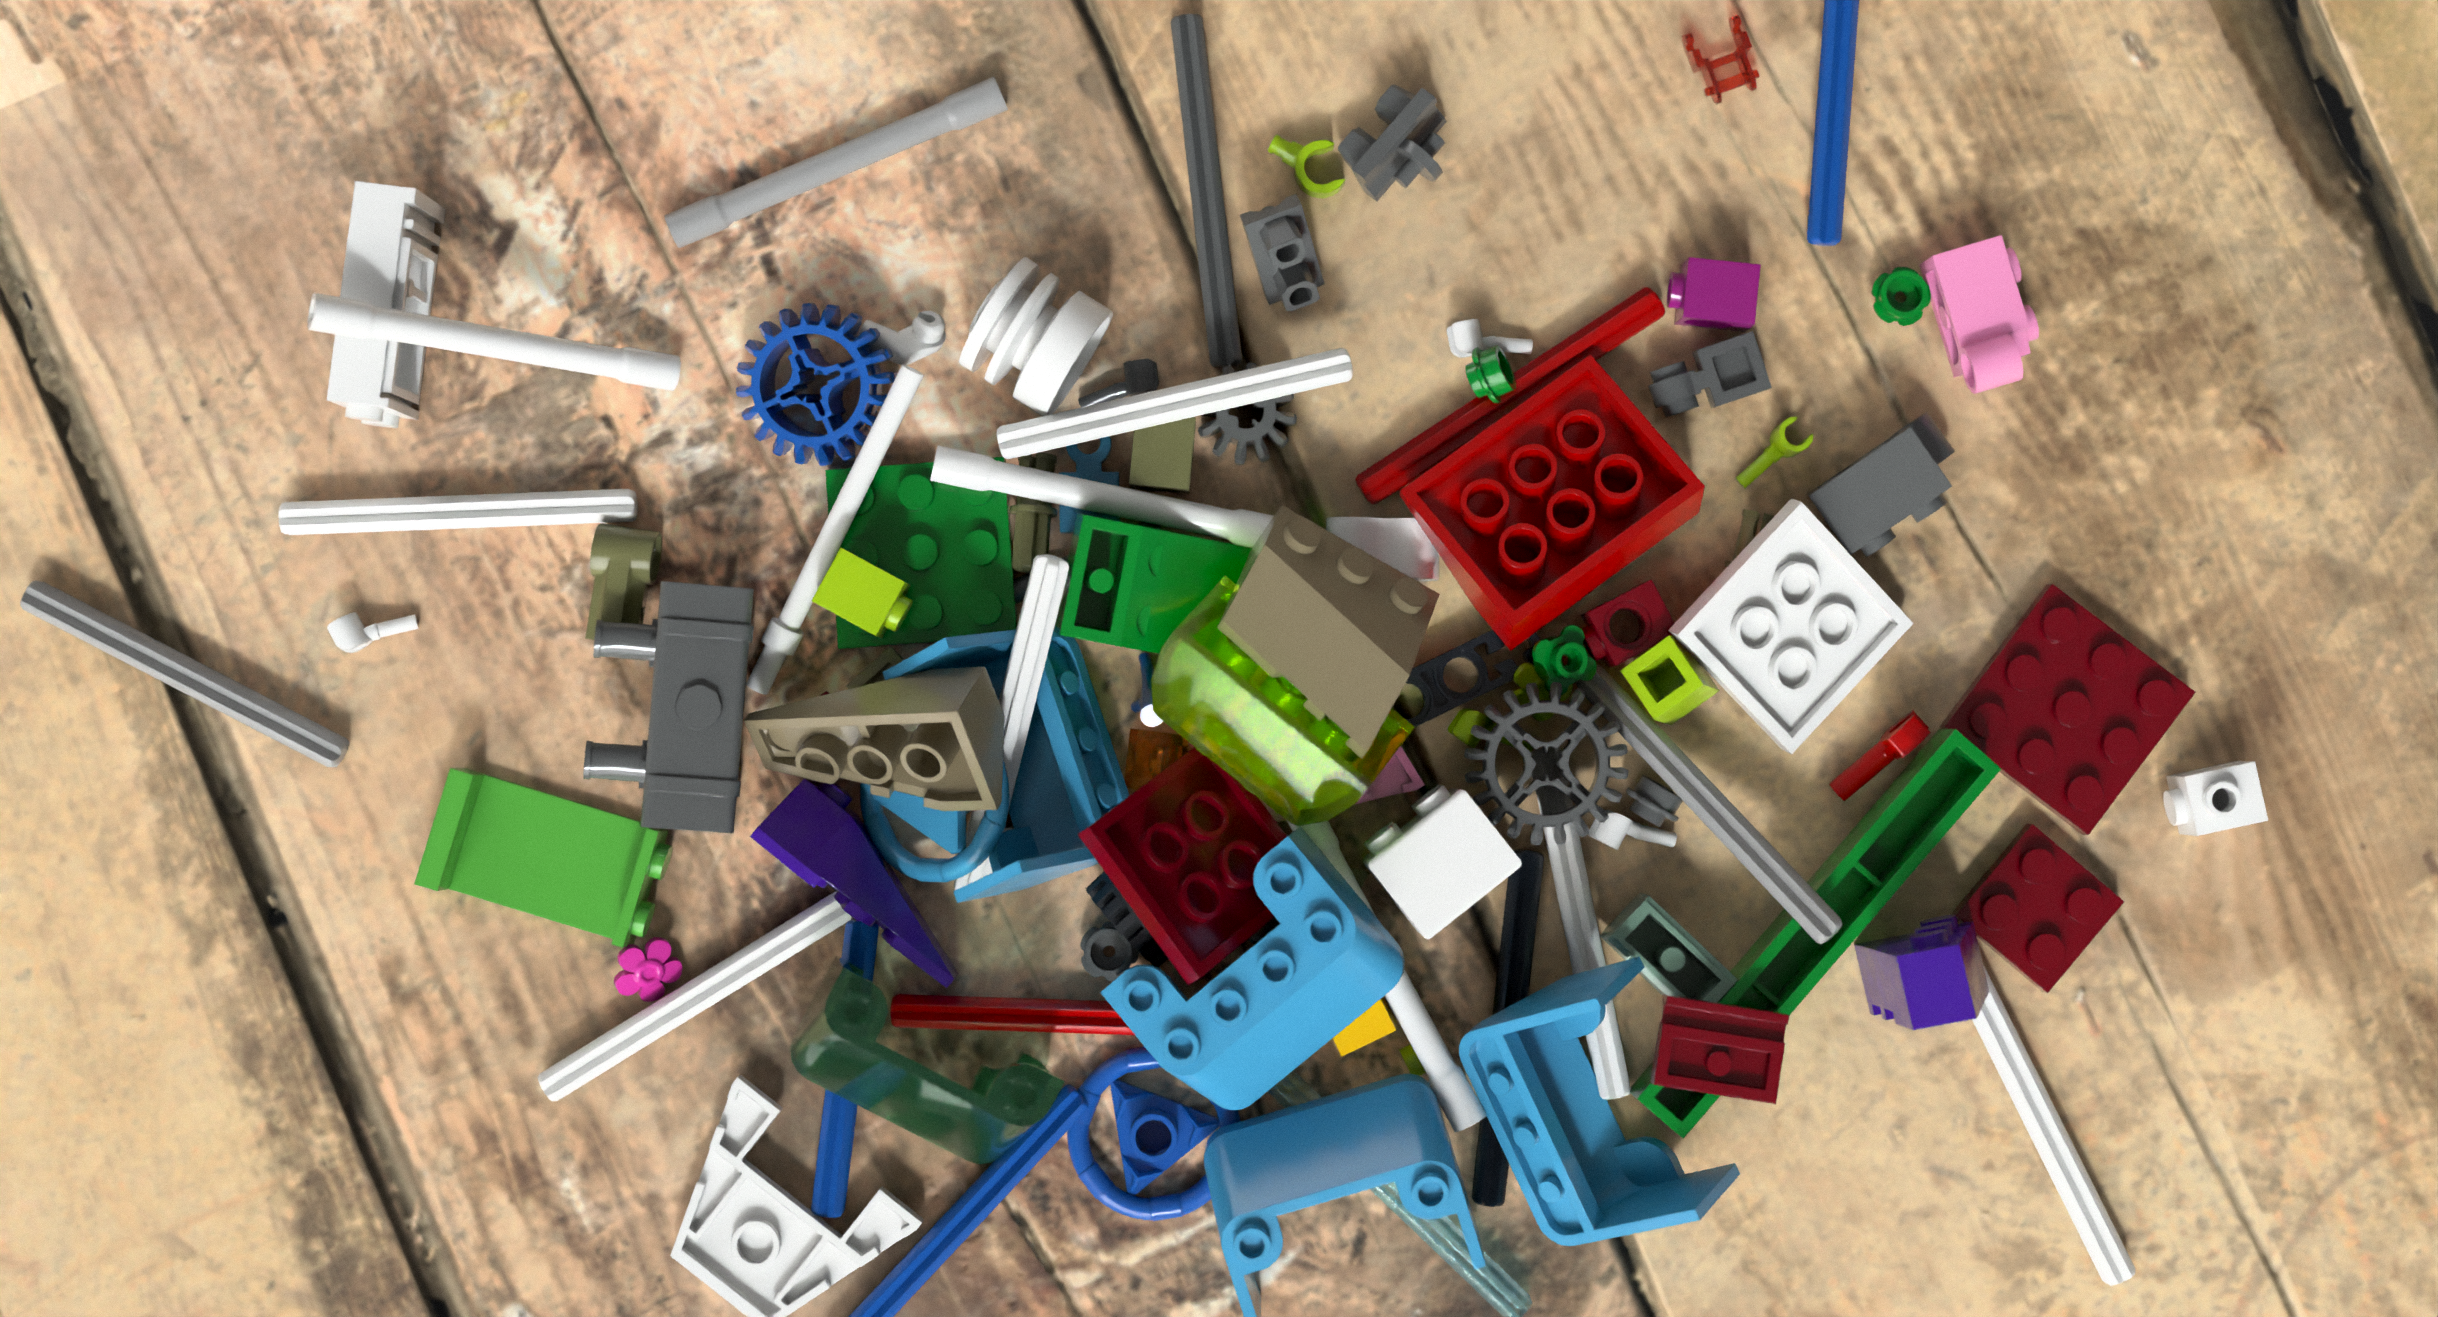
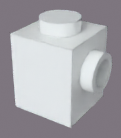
(2215, 798)

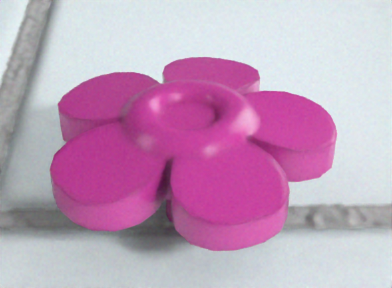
(644, 971)

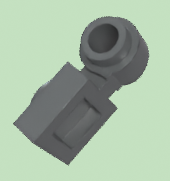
(1725, 371)

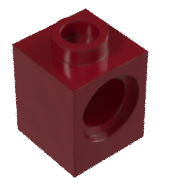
(1650, 612)

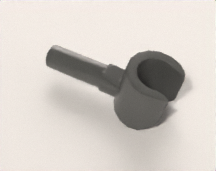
(1140, 378)

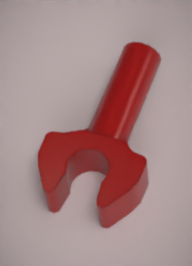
(1894, 744)

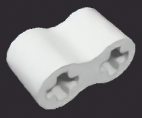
(1391, 540)

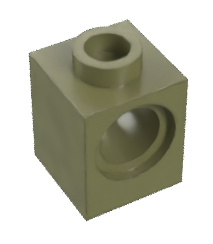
(1163, 457)

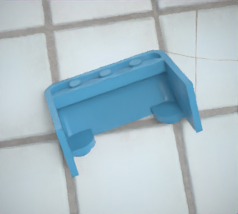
(1065, 768)
(1561, 1133)
(1326, 1153)

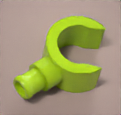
(1296, 157)

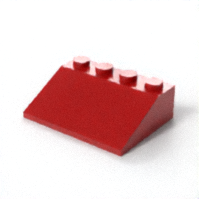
(1552, 500)

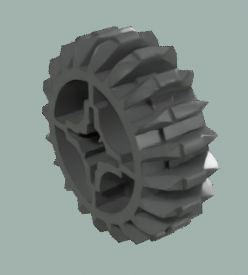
(1584, 799)

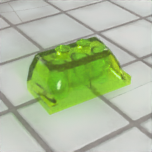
(1259, 722)

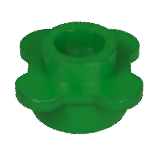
(1548, 655)

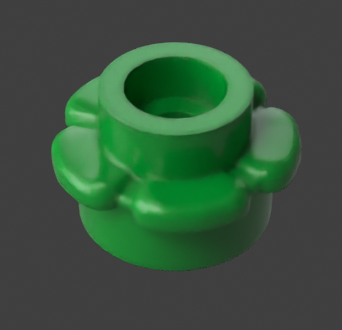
(1914, 288)
(1490, 373)

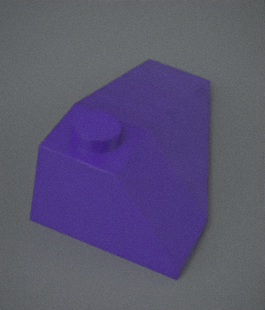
(829, 845)

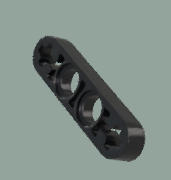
(1441, 699)

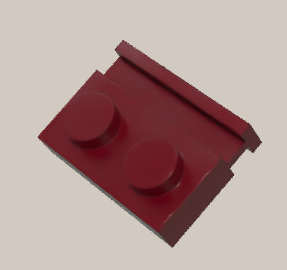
(1719, 1049)

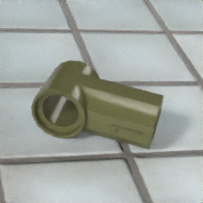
(623, 567)

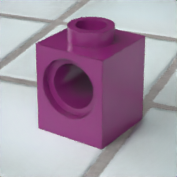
(1714, 294)

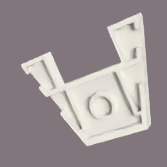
(758, 1239)

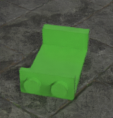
(544, 856)

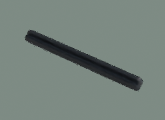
(1511, 986)

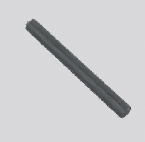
(1206, 190)

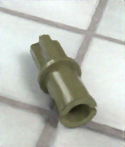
(1032, 518)

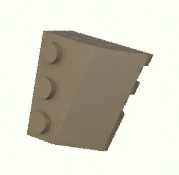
(1329, 623)

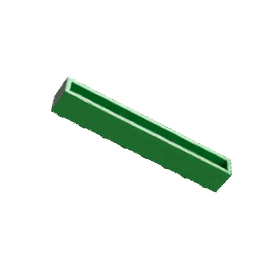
(1855, 885)

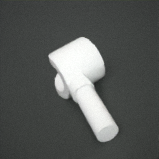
(1467, 335)
(352, 636)
(1617, 826)

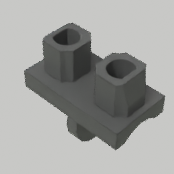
(1404, 146)
(1284, 253)

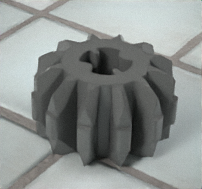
(1254, 436)

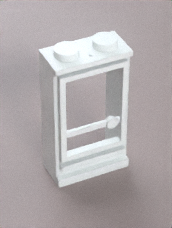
(393, 269)

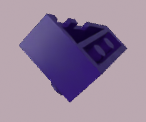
(1925, 974)

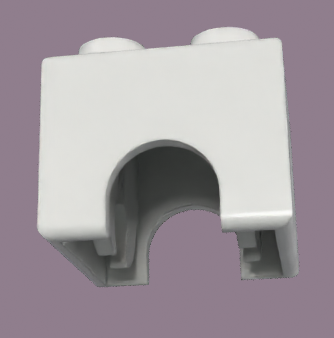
(1439, 859)

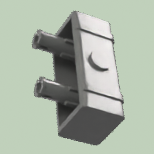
(695, 706)

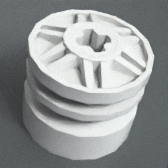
(1035, 337)

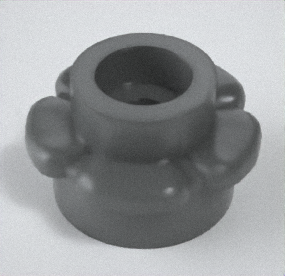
(1654, 801)
(1094, 959)

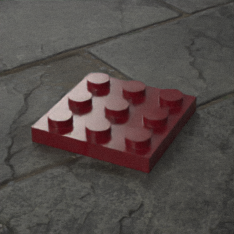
(2068, 708)
(1188, 860)

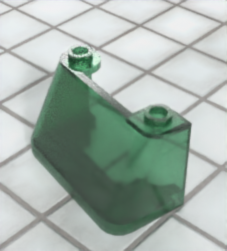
(840, 1053)

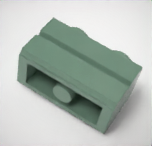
(1671, 956)

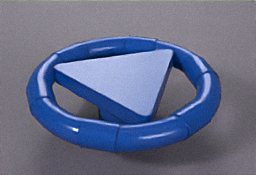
(1151, 1139)

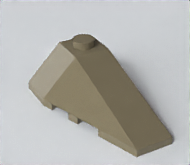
(911, 734)

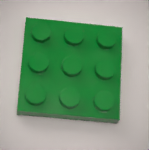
(940, 541)

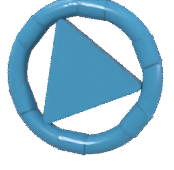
(942, 827)

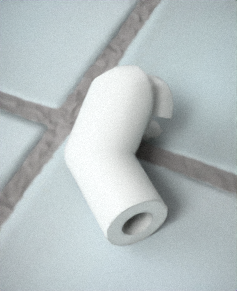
(913, 342)

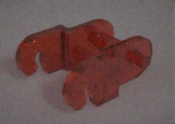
(1714, 87)

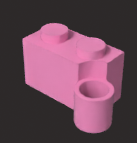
(1981, 312)

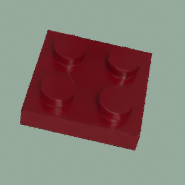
(2038, 907)

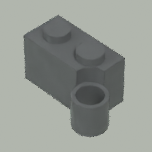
(1886, 487)

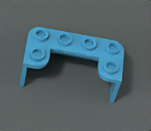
(1280, 996)

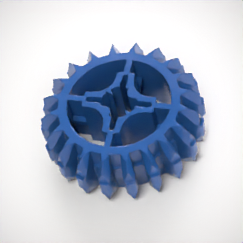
(771, 402)

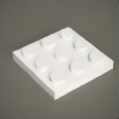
(1791, 626)

